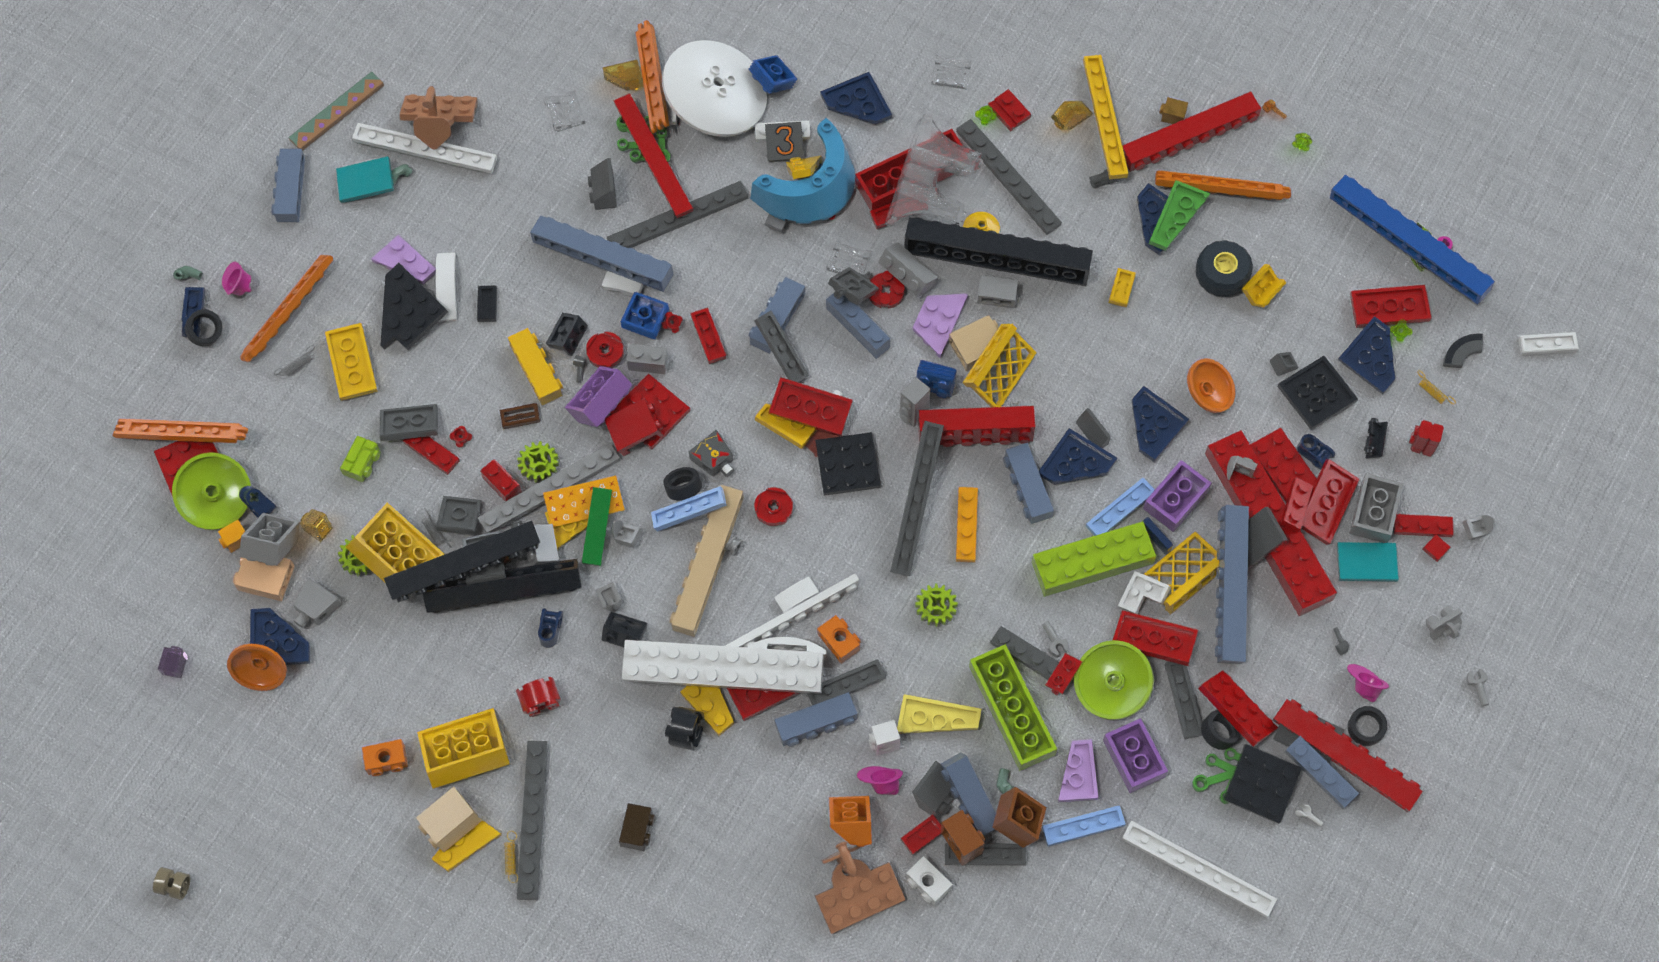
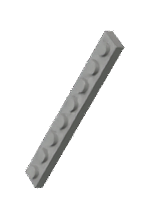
(534, 497)

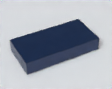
(1158, 536)

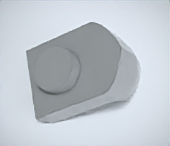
(1242, 465)
(1478, 526)
(625, 533)
(609, 597)

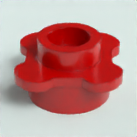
(667, 323)
(461, 430)

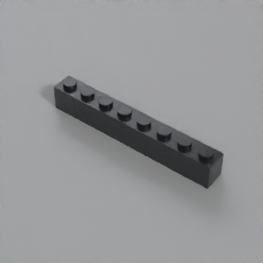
(461, 561)
(519, 583)

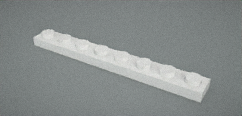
(414, 146)
(797, 613)
(1199, 869)

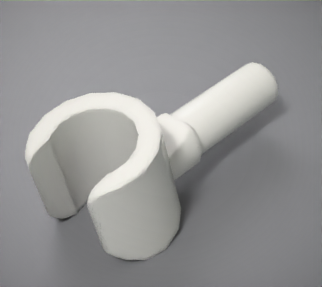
(1307, 813)

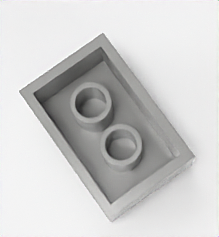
(1376, 508)
(269, 539)

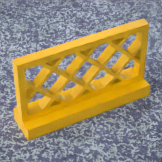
(990, 355)
(1197, 580)

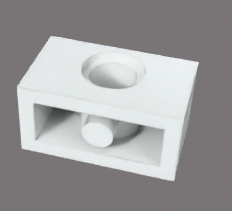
(884, 738)
(922, 870)

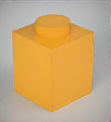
(231, 536)

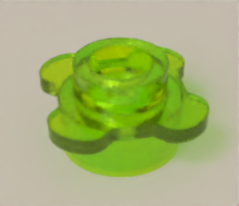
(985, 110)
(1302, 141)
(1400, 335)

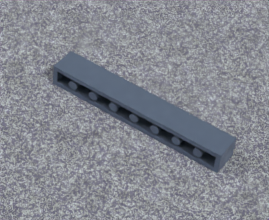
(602, 253)
(1232, 584)

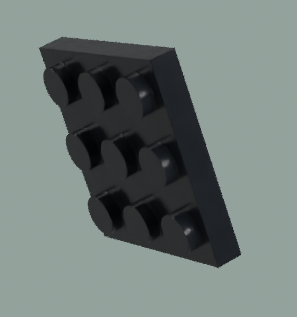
(1317, 392)
(847, 463)
(1262, 783)

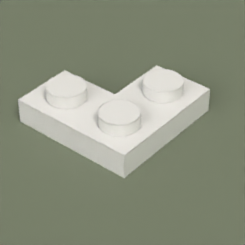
(1141, 588)

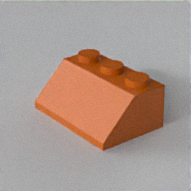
(851, 819)

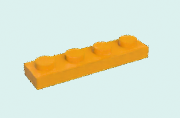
(966, 524)

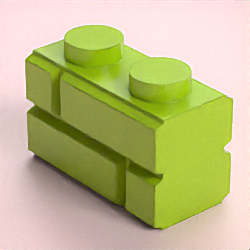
(360, 459)

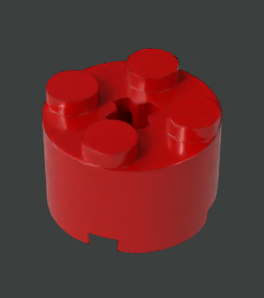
(538, 696)

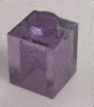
(172, 662)

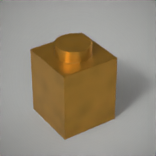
(1173, 110)

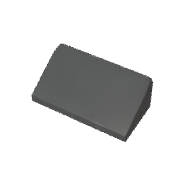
(1093, 428)

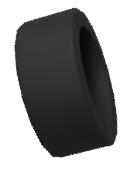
(200, 341)
(685, 491)
(1377, 715)
(1215, 739)

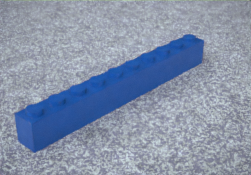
(1412, 239)

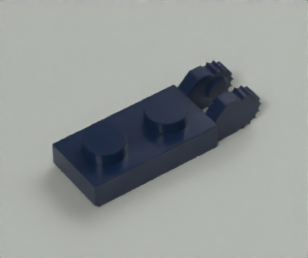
(193, 301)

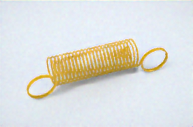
(1433, 391)
(511, 859)

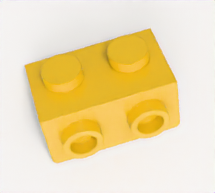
(1263, 286)

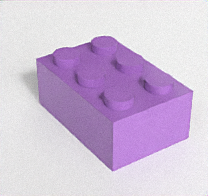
(598, 396)
(1177, 495)
(1135, 755)

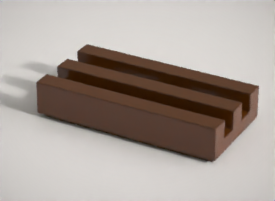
(505, 420)

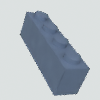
(288, 185)
(783, 305)
(859, 325)
(1028, 483)
(816, 719)
(1321, 772)
(969, 792)

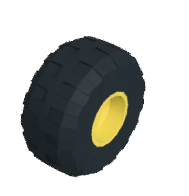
(1224, 268)

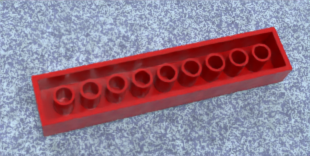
(1293, 560)

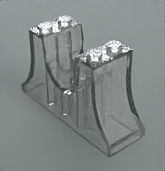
(917, 187)

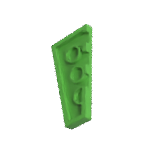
(1177, 212)

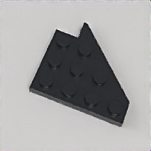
(407, 309)

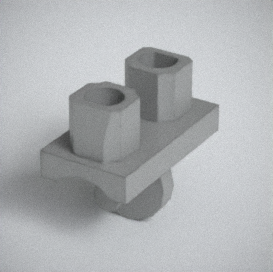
(1447, 625)

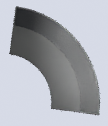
(1462, 349)

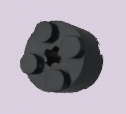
(685, 728)

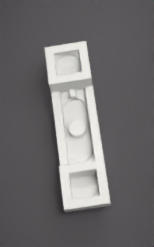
(446, 284)
(788, 643)

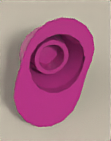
(236, 280)
(1366, 682)
(882, 779)

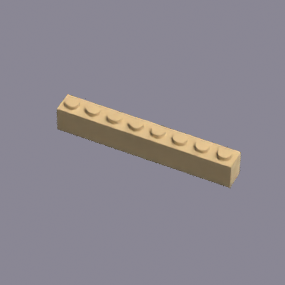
(706, 564)

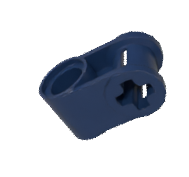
(1316, 451)
(258, 502)
(549, 624)

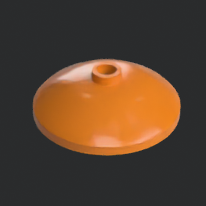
(1211, 385)
(256, 667)

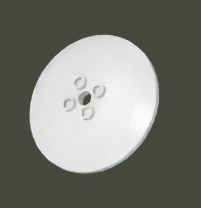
(703, 105)

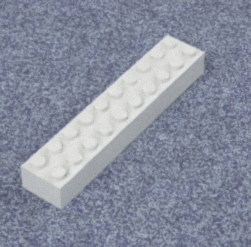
(723, 666)

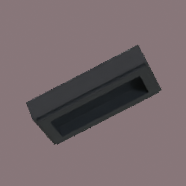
(487, 303)

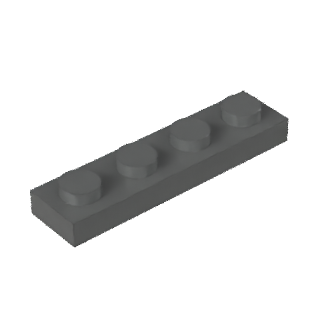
(781, 347)
(1025, 652)
(849, 682)
(1184, 700)
(992, 855)

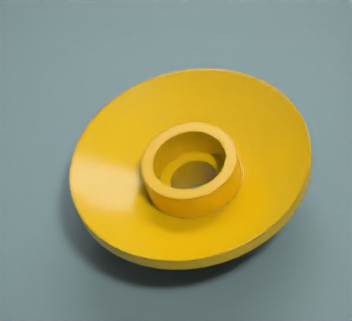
(984, 218)

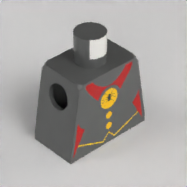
(713, 455)

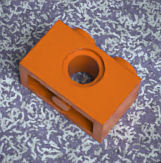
(841, 649)
(373, 754)

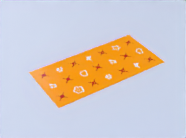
(574, 502)

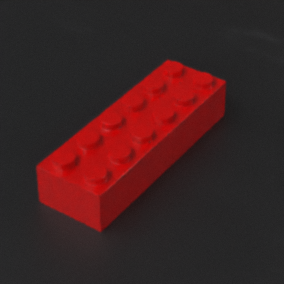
(880, 181)
(982, 425)

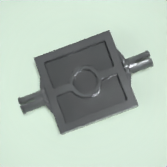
(853, 285)

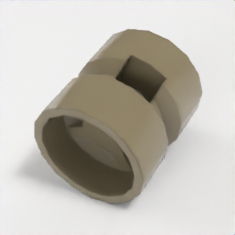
(173, 883)

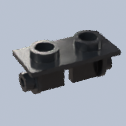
(1376, 439)

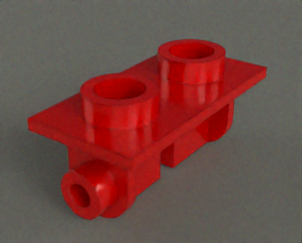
(1063, 674)

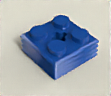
(772, 74)
(638, 307)
(937, 377)

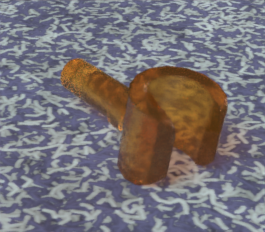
(1271, 105)

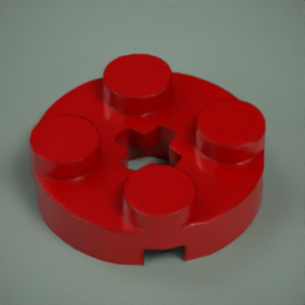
(886, 299)
(605, 340)
(767, 498)

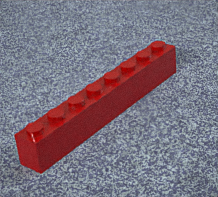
(1191, 131)
(1349, 756)

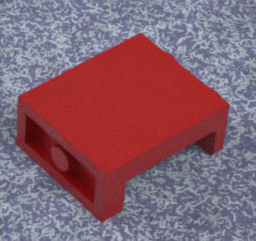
(633, 425)

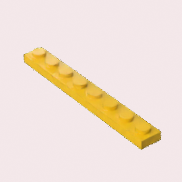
(1105, 117)

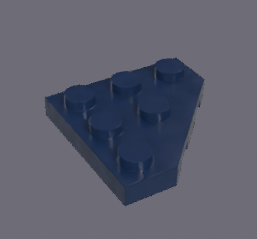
(858, 99)
(1150, 206)
(1372, 356)
(1155, 423)
(1076, 460)
(275, 633)

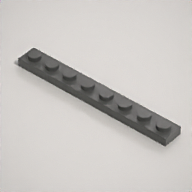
(1009, 177)
(668, 222)
(916, 498)
(532, 820)

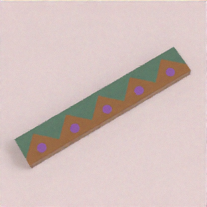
(336, 111)

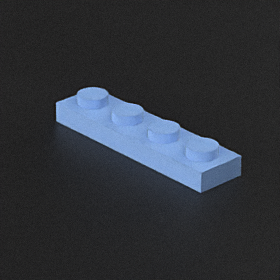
(688, 508)
(1120, 508)
(1083, 826)

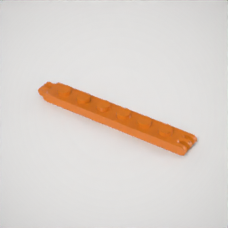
(652, 76)
(1224, 185)
(289, 304)
(180, 430)

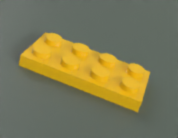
(351, 361)

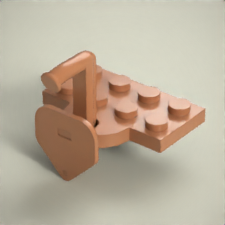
(436, 115)
(859, 893)

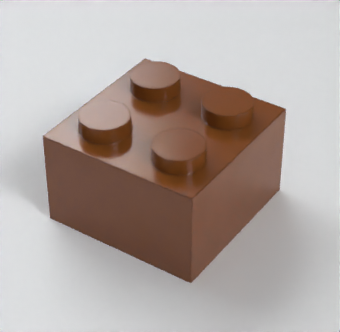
(1019, 817)
(963, 837)

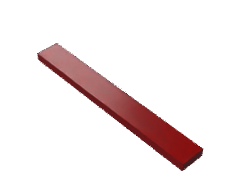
(653, 155)

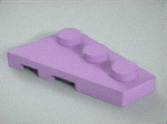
(400, 251)
(1080, 775)

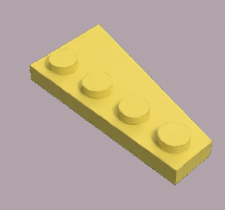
(930, 715)

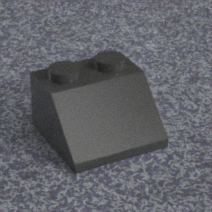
(602, 186)
(933, 792)

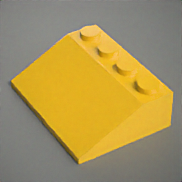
(391, 544)
(463, 748)

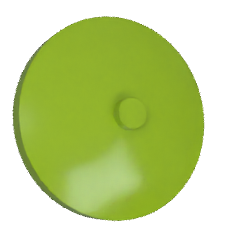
(209, 490)
(1114, 680)

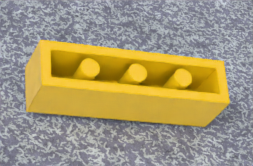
(535, 367)

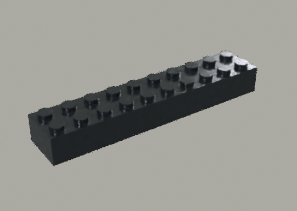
(998, 251)

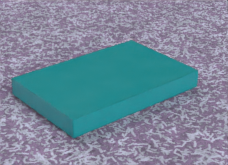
(364, 179)
(1367, 561)

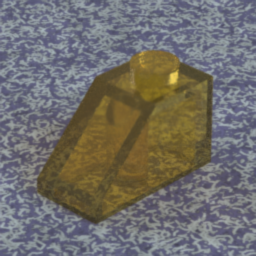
(624, 75)
(1071, 114)
(316, 524)

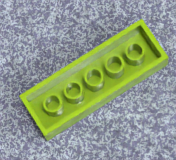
(1093, 559)
(1012, 707)

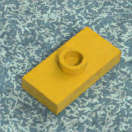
(1122, 287)

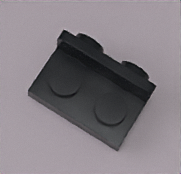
(567, 333)
(622, 628)

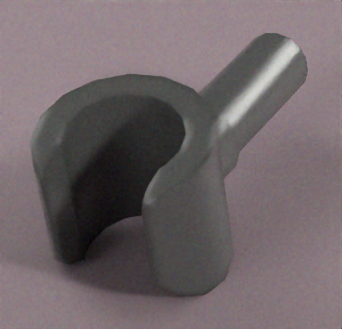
(580, 362)
(1343, 645)

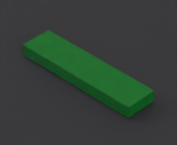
(596, 526)

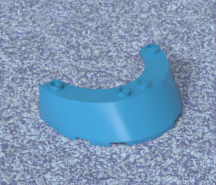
(815, 196)

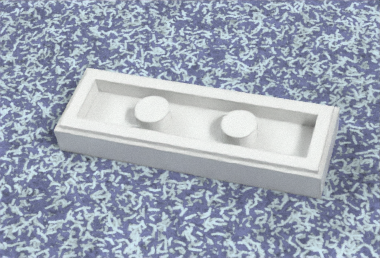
(1548, 343)

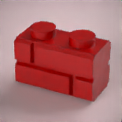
(1426, 438)
(500, 480)

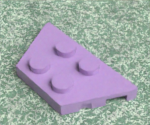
(938, 319)

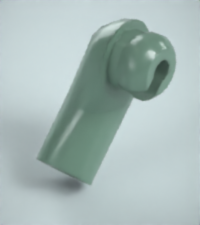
(398, 171)
(186, 272)
(1002, 783)

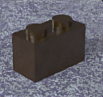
(636, 827)

